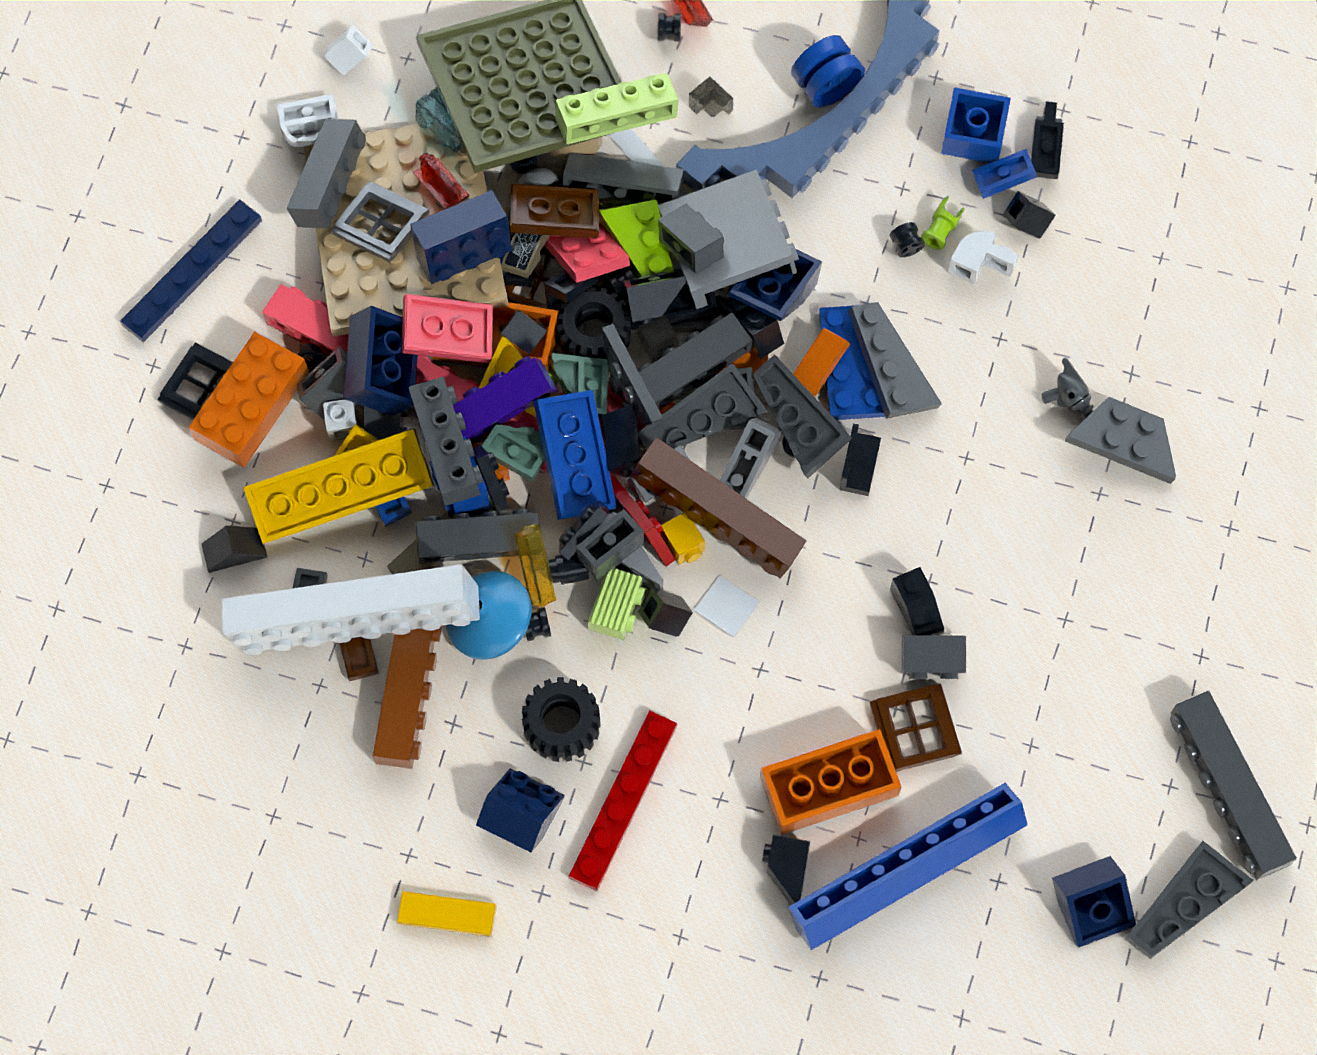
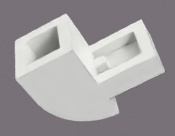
(979, 251)

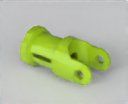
(941, 226)

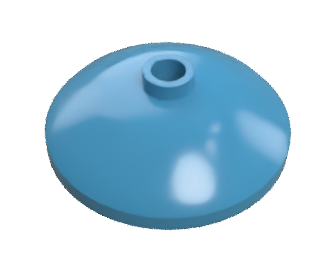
(502, 620)

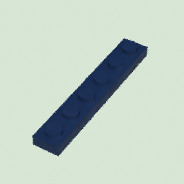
(191, 270)

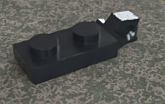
(1047, 143)

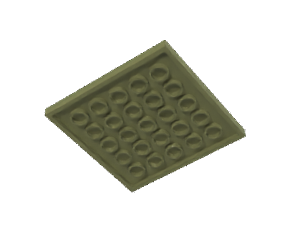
(507, 72)

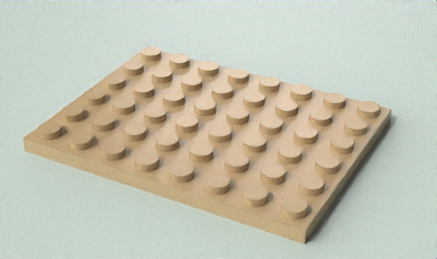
(360, 279)

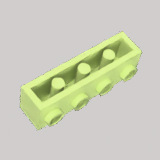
(616, 108)

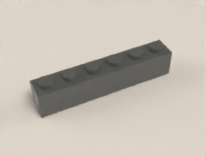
(1232, 786)

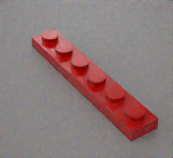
(623, 801)

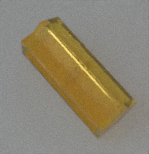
(535, 565)

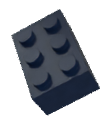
(461, 237)
(375, 366)

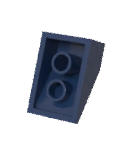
(779, 290)

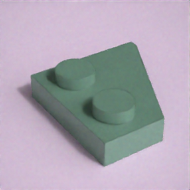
(582, 374)
(516, 449)

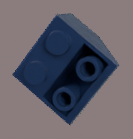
(519, 809)

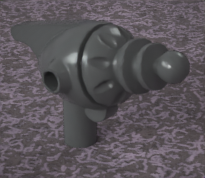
(1070, 391)

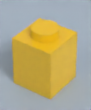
(683, 539)

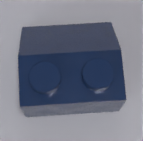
(1094, 901)

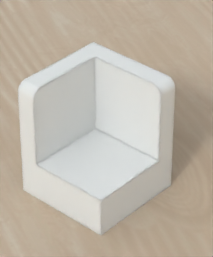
(348, 50)

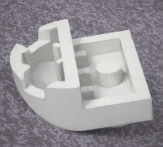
(304, 119)

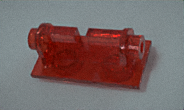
(440, 181)

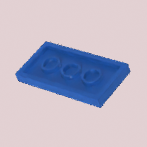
(849, 384)
(574, 453)

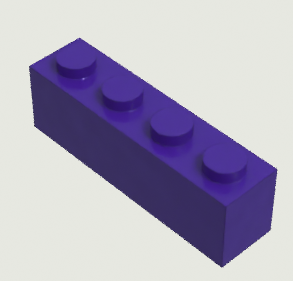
(504, 397)

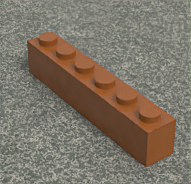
(404, 698)

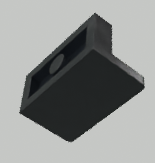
(563, 288)
(621, 440)
(859, 462)

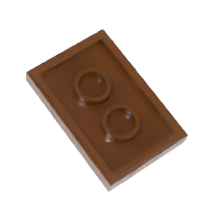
(554, 211)

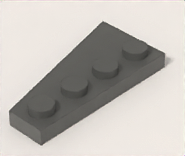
(893, 370)
(707, 410)
(804, 421)
(1193, 894)

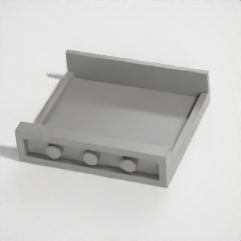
(750, 232)

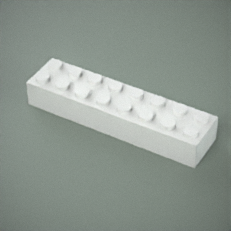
(351, 609)

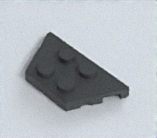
(626, 379)
(1128, 438)

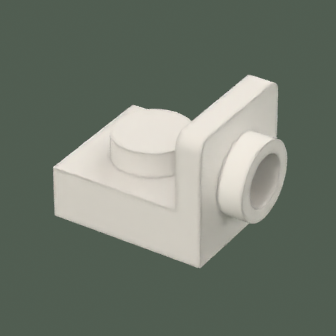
(339, 418)

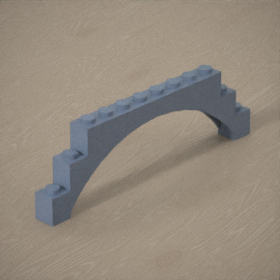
(798, 156)

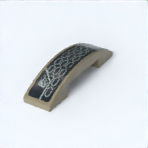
(524, 254)

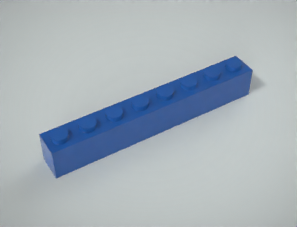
(908, 866)

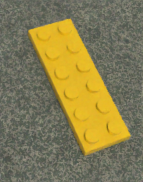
(338, 486)

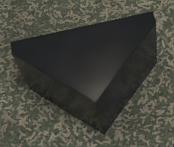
(233, 547)

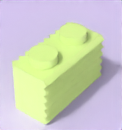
(616, 603)

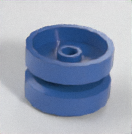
(827, 71)

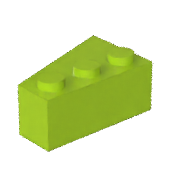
(638, 234)

